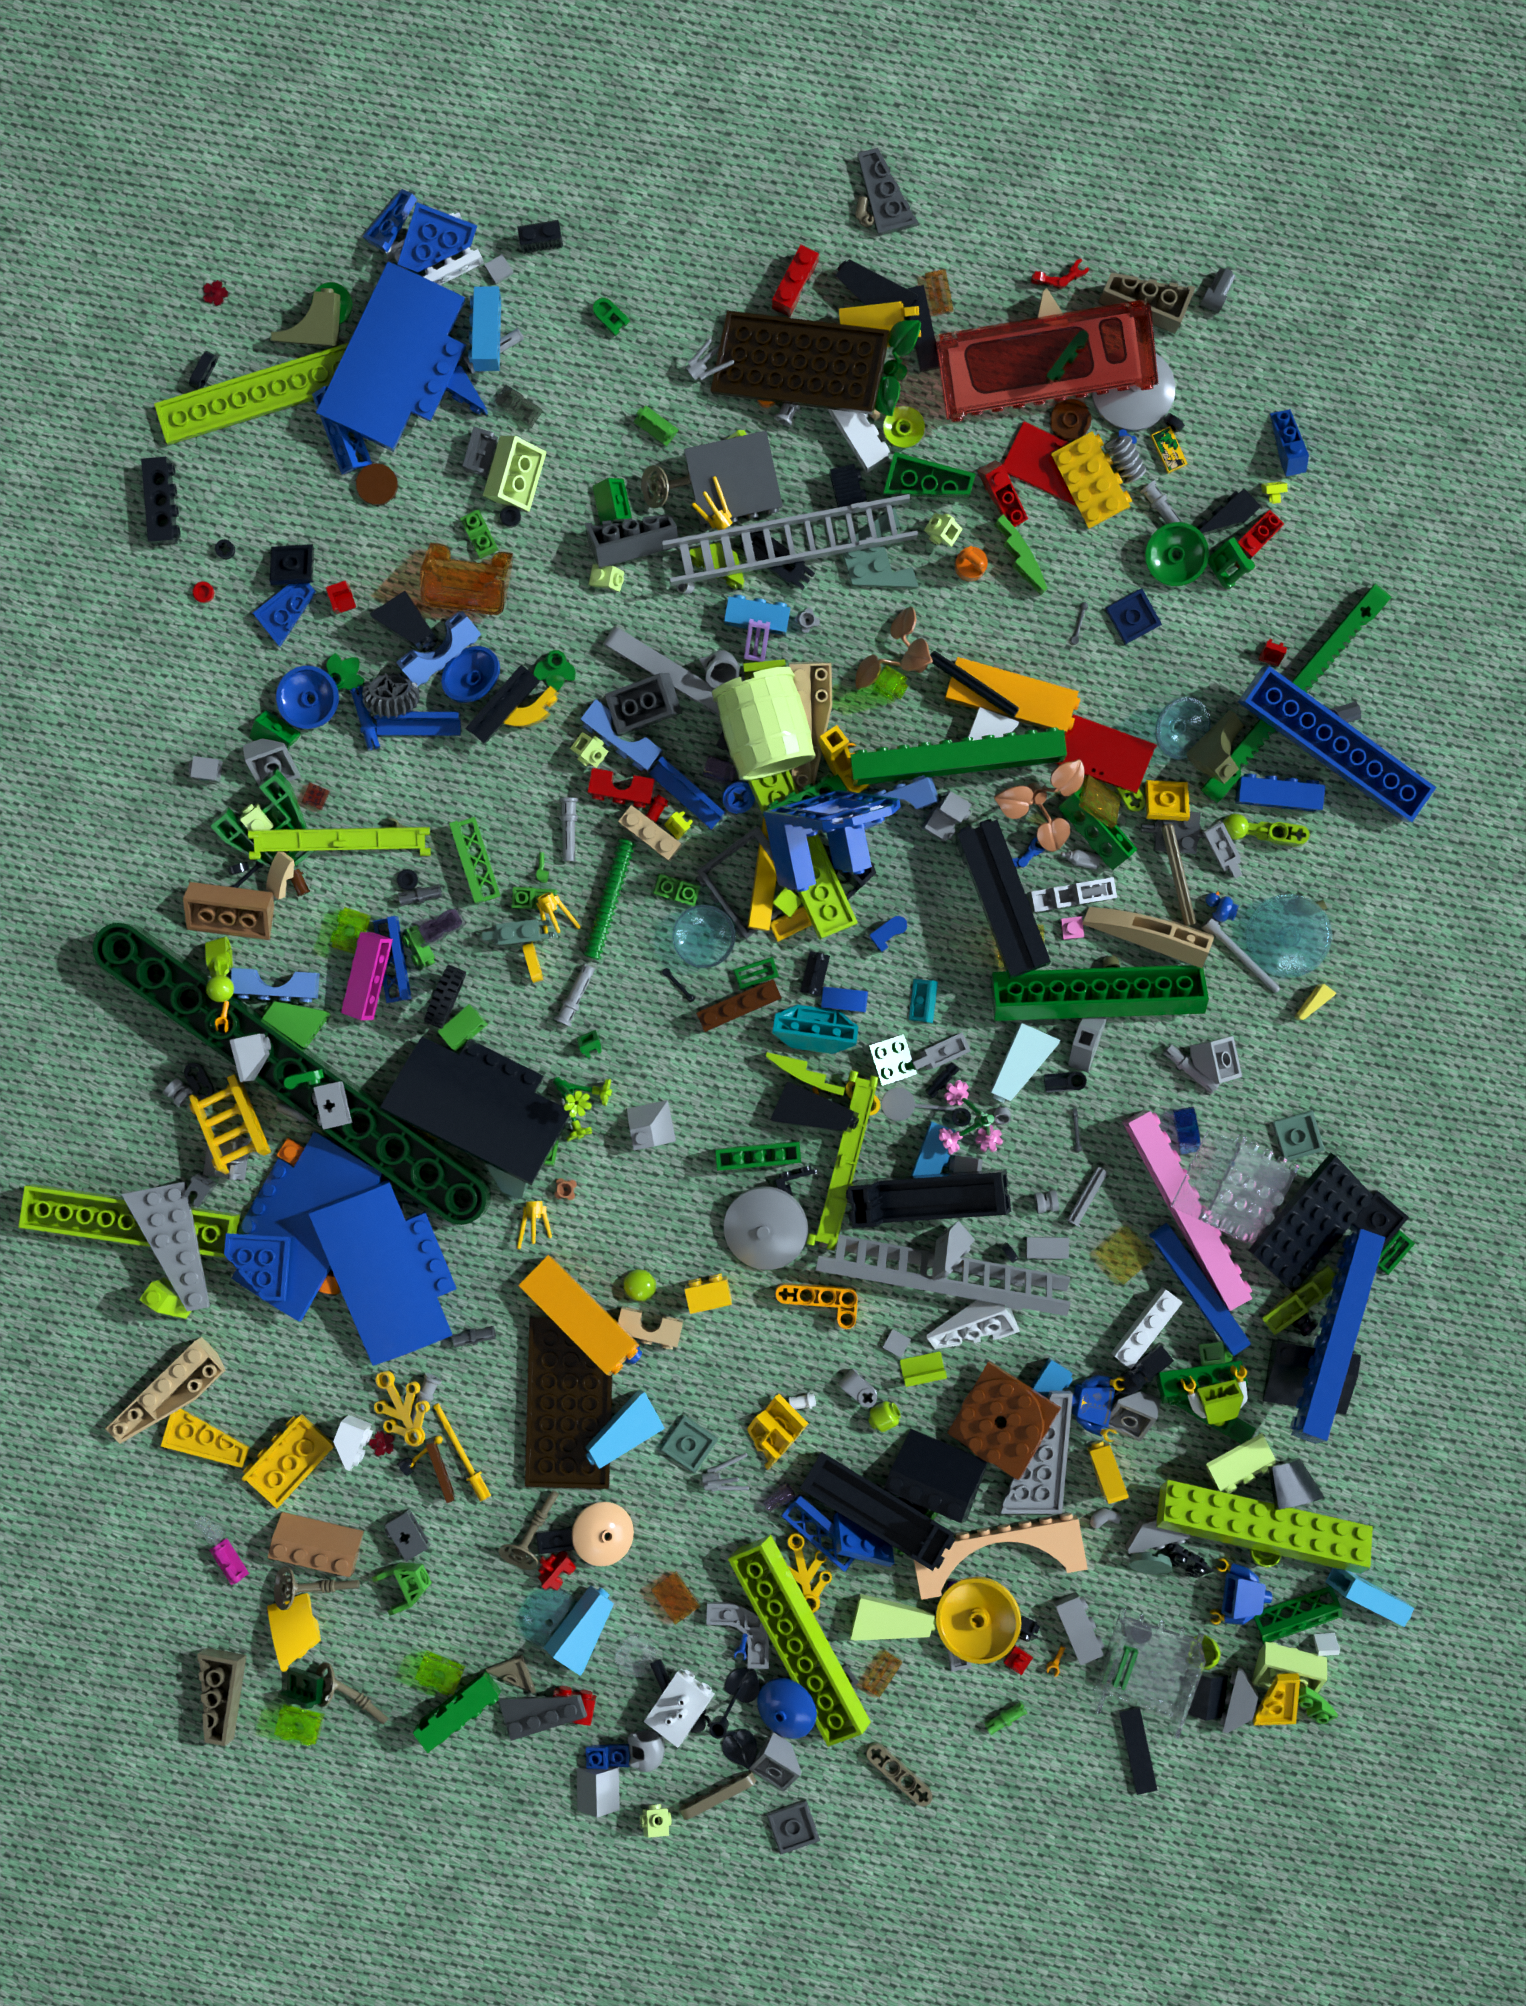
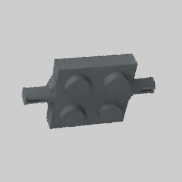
(1186, 833)

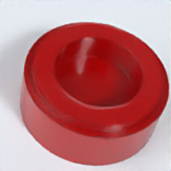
(203, 592)

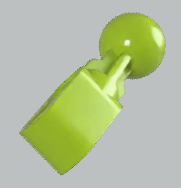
(1239, 827)
(219, 960)

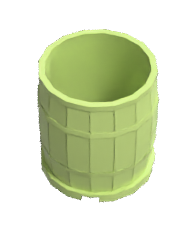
(764, 723)

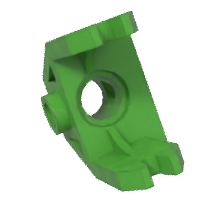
(412, 1580)

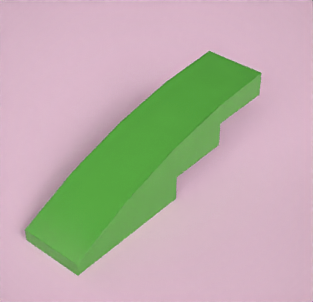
(1025, 563)

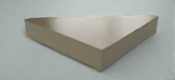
(514, 1672)

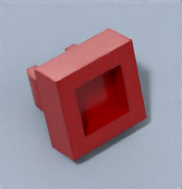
(1273, 653)
(1018, 1659)

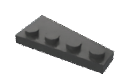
(886, 201)
(535, 1714)

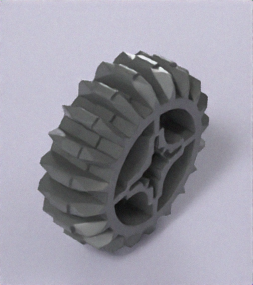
(390, 695)

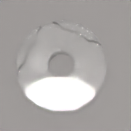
(626, 1664)

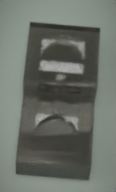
(518, 406)

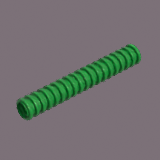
(609, 899)

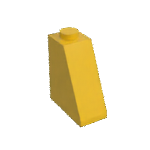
(1107, 1472)

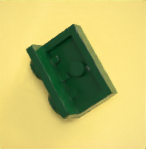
(302, 1688)

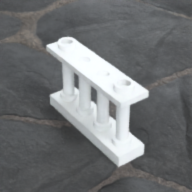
(451, 268)

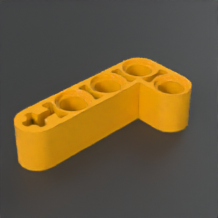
(815, 1300)

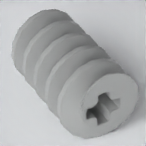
(1128, 458)

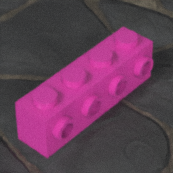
(366, 976)

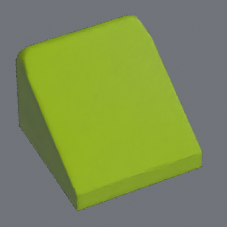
(787, 902)

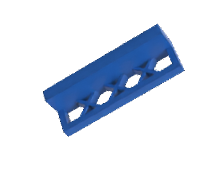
(342, 446)
(420, 724)
(687, 793)
(399, 961)
(821, 1523)

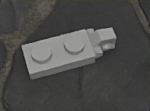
(1223, 848)
(943, 1052)

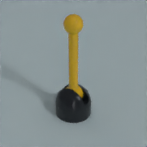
(407, 1465)

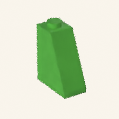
(296, 1021)

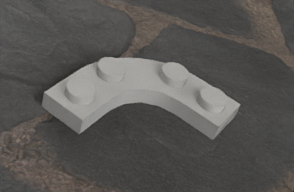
(746, 1621)

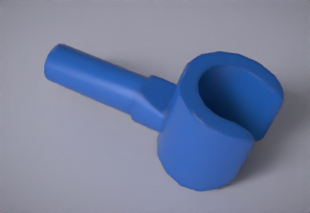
(741, 1648)

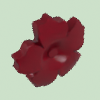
(215, 293)
(382, 1443)

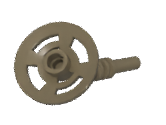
(659, 486)
(521, 1550)
(290, 1588)
(331, 1684)

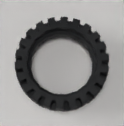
(445, 996)

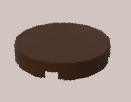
(1064, 422)
(377, 484)

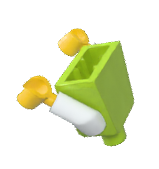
(1219, 1401)

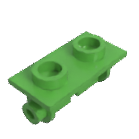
(655, 425)
(420, 955)

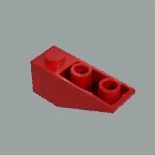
(1002, 492)
(1259, 534)

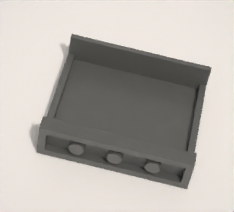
(743, 472)

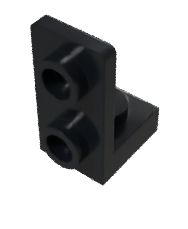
(786, 1176)

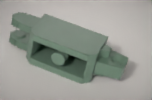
(519, 932)

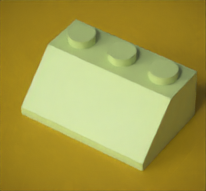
(514, 473)
(1241, 1464)
(1278, 1659)

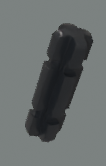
(942, 1080)

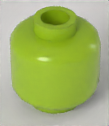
(884, 1416)

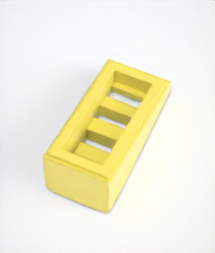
(1317, 998)

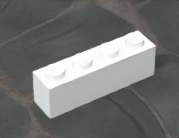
(861, 438)
(1146, 1328)

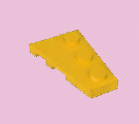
(1280, 1701)

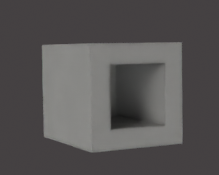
(205, 769)

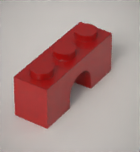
(794, 280)
(602, 787)

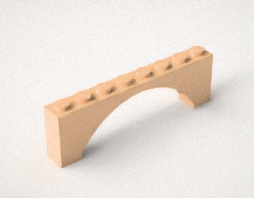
(1055, 1536)

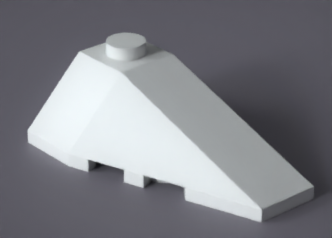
(973, 1322)

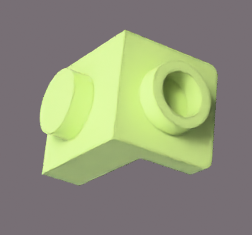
(606, 577)
(254, 818)

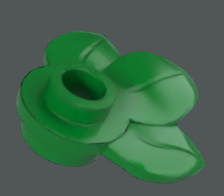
(346, 671)
(554, 673)

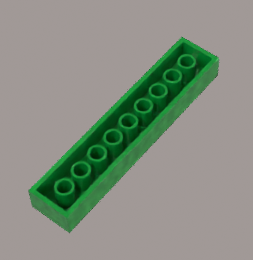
(1099, 993)

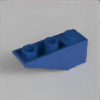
(464, 391)
(1289, 443)

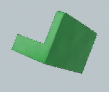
(612, 500)
(272, 728)

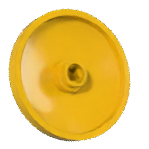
(978, 1620)

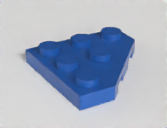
(434, 238)
(261, 1262)

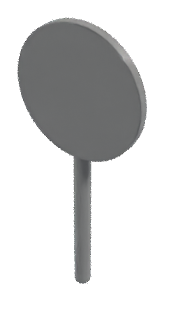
(899, 1104)

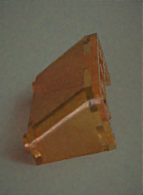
(464, 584)

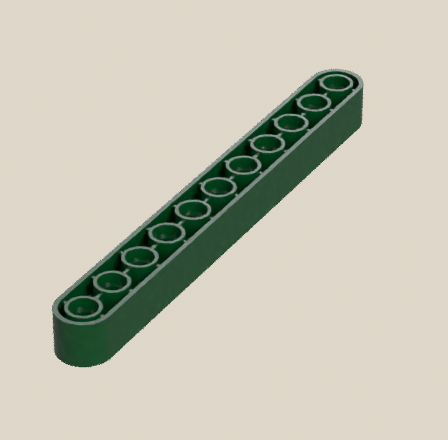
(200, 1021)

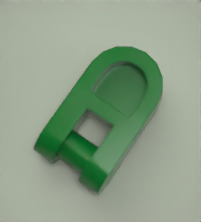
(604, 310)
(310, 1077)

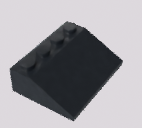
(1288, 1369)
(936, 1476)

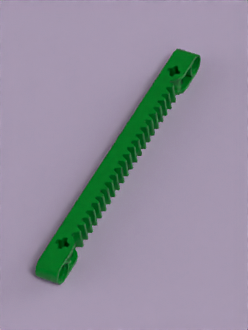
(1372, 604)

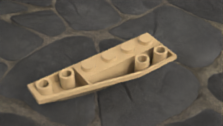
(814, 686)
(1153, 933)
(170, 1391)

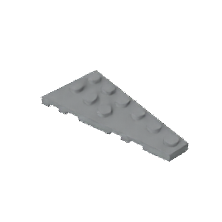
(170, 1230)
(1044, 1479)

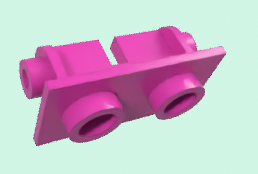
(229, 1561)

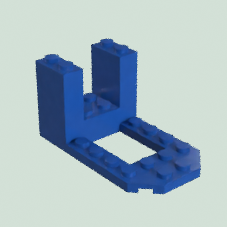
(835, 813)

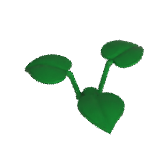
(902, 339)

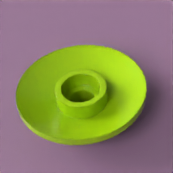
(906, 417)

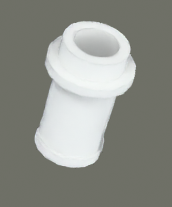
(803, 1401)

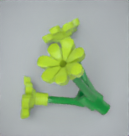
(578, 1102)

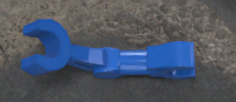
(1032, 851)

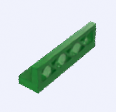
(1303, 1620)

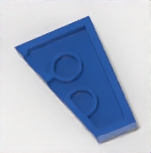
(388, 224)
(284, 610)
(860, 1543)

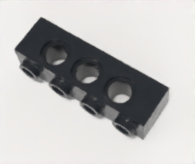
(151, 470)

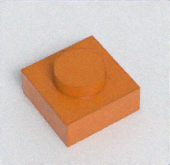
(290, 1151)

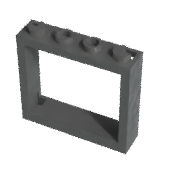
(716, 896)

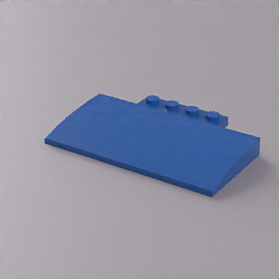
(396, 358)
(282, 1208)
(386, 1271)

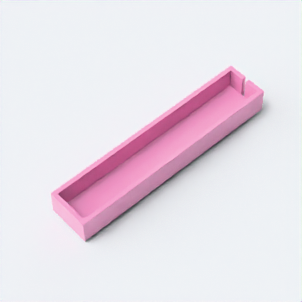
(1201, 1237)

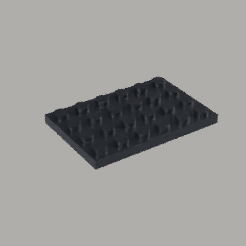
(1311, 1223)

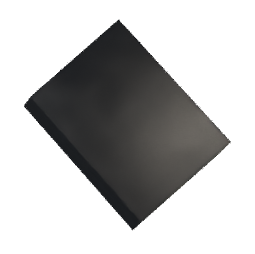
(1209, 1696)

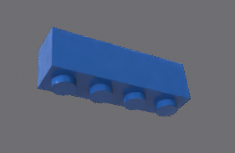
(1279, 793)

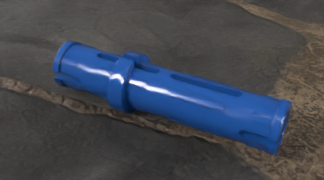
(367, 726)

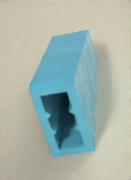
(626, 1430)
(1370, 1596)
(580, 1630)

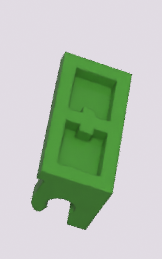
(462, 1027)

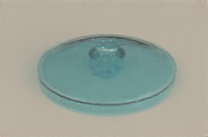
(1288, 935)

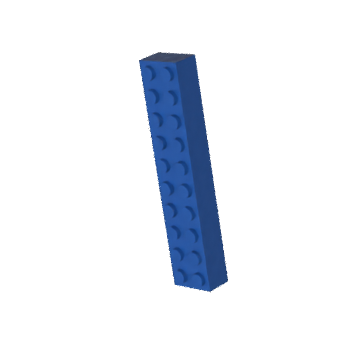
(1336, 744)
(1337, 1336)

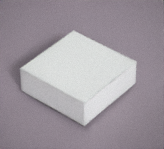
(1326, 1644)

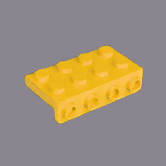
(1091, 479)
(288, 1460)

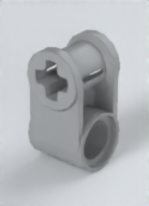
(856, 1385)

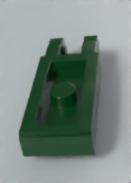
(1068, 356)

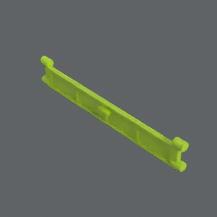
(339, 839)
(845, 1163)

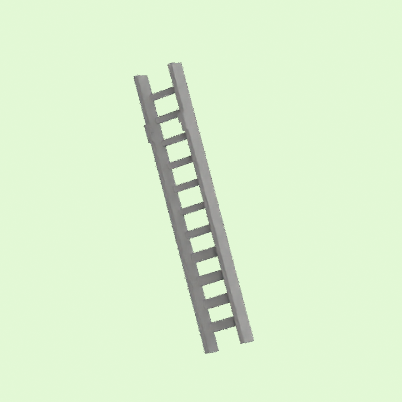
(752, 564)
(921, 1281)

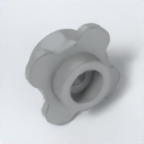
(807, 614)

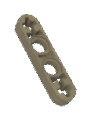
(898, 1774)
(717, 1795)

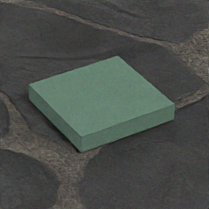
(1298, 1135)
(689, 1444)

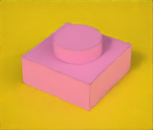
(1072, 928)

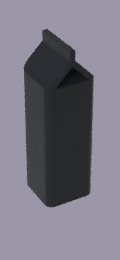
(1153, 1361)

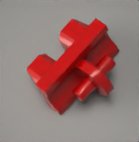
(553, 1567)

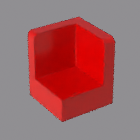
(341, 597)

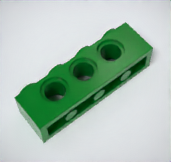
(826, 785)
(1098, 840)
(758, 1155)
(1209, 1374)

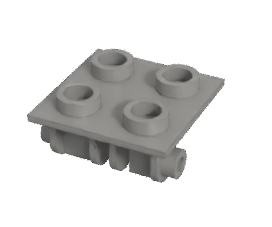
(236, 1168)

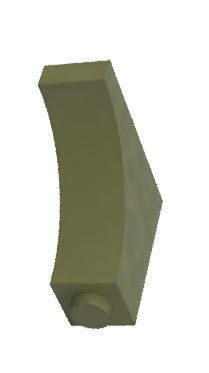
(319, 325)
(1212, 751)

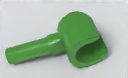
(541, 874)

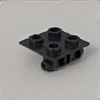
(1192, 1564)

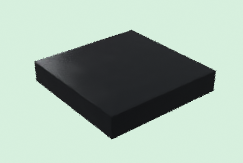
(291, 564)
(1381, 1217)

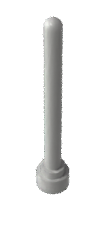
(1214, 928)

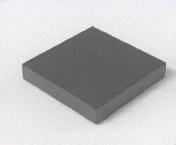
(793, 1826)

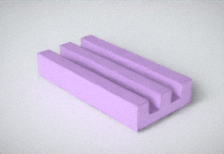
(759, 625)

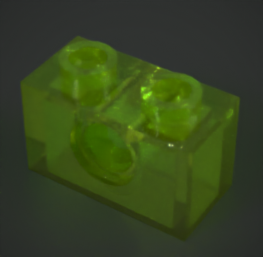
(891, 684)
(349, 917)
(452, 1671)
(311, 1721)

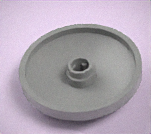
(1135, 407)
(765, 1228)

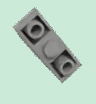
(1086, 1042)
(1148, 1536)
(1241, 1701)

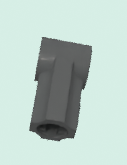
(1216, 293)
(1348, 712)

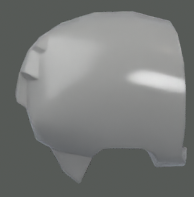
(720, 668)
(646, 1750)

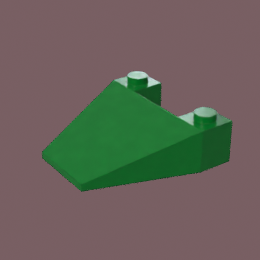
(280, 810)

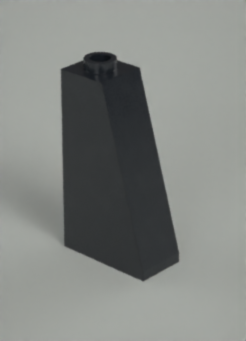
(872, 287)
(808, 1109)

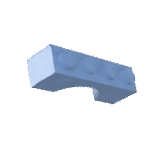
(459, 634)
(642, 752)
(919, 794)
(301, 985)

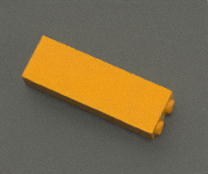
(1038, 701)
(579, 1316)

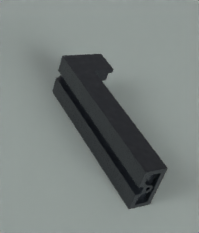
(1002, 898)
(928, 1197)
(878, 1511)

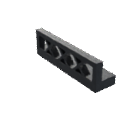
(503, 704)

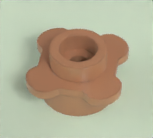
(569, 1194)

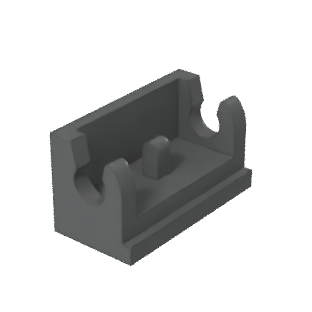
(479, 452)
(202, 1187)

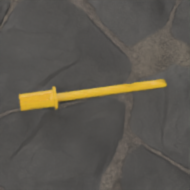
(475, 1478)

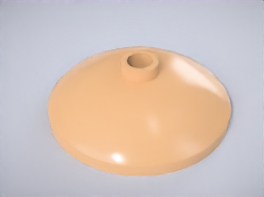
(591, 1527)

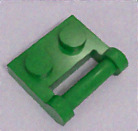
(1225, 558)

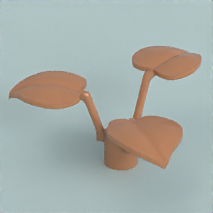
(915, 658)
(1016, 800)

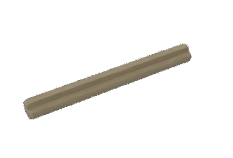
(1178, 874)

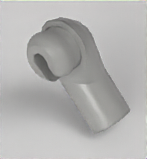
(1103, 1516)

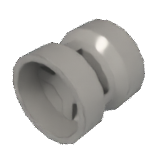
(177, 1092)
(1046, 1201)

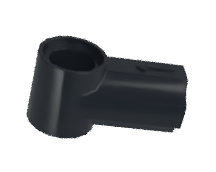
(1062, 1081)

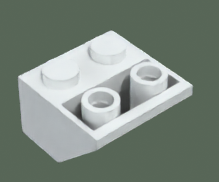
(350, 1439)

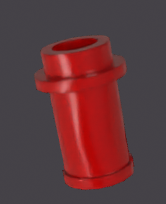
(657, 808)

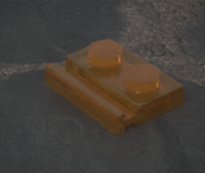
(675, 1597)

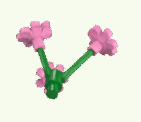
(987, 1138)

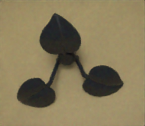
(742, 1745)

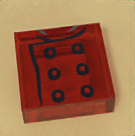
(315, 796)

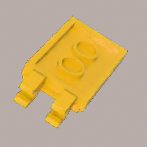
(877, 315)

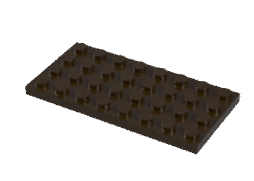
(801, 362)
(565, 1410)

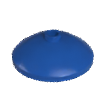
(470, 674)
(294, 693)
(786, 1708)

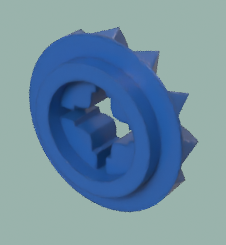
(738, 806)

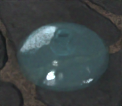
(1191, 723)
(689, 932)
(541, 1606)

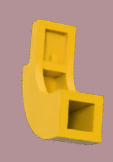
(534, 713)
(836, 753)

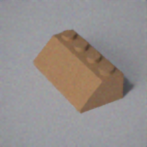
(228, 910)
(316, 1544)

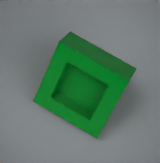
(589, 1042)

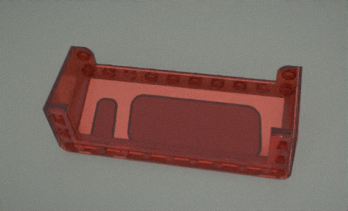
(1011, 359)

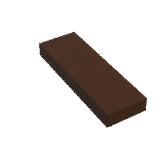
(440, 1469)

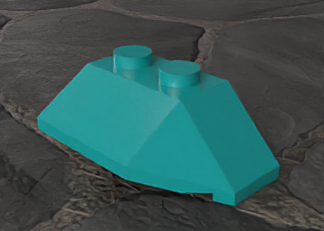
(815, 1029)

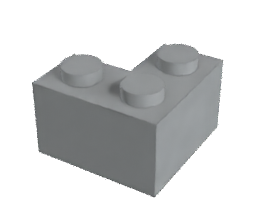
(945, 815)

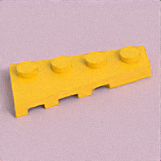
(198, 1438)

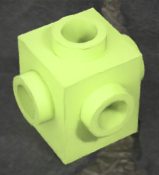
(943, 529)
(589, 750)
(647, 1821)

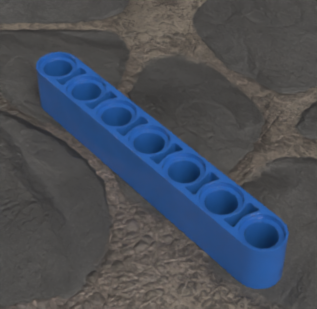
(1200, 1289)

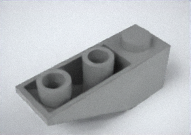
(949, 1248)

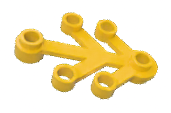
(402, 1410)
(805, 1576)

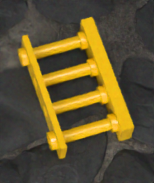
(250, 1125)

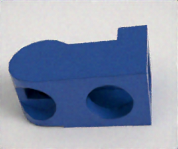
(894, 926)

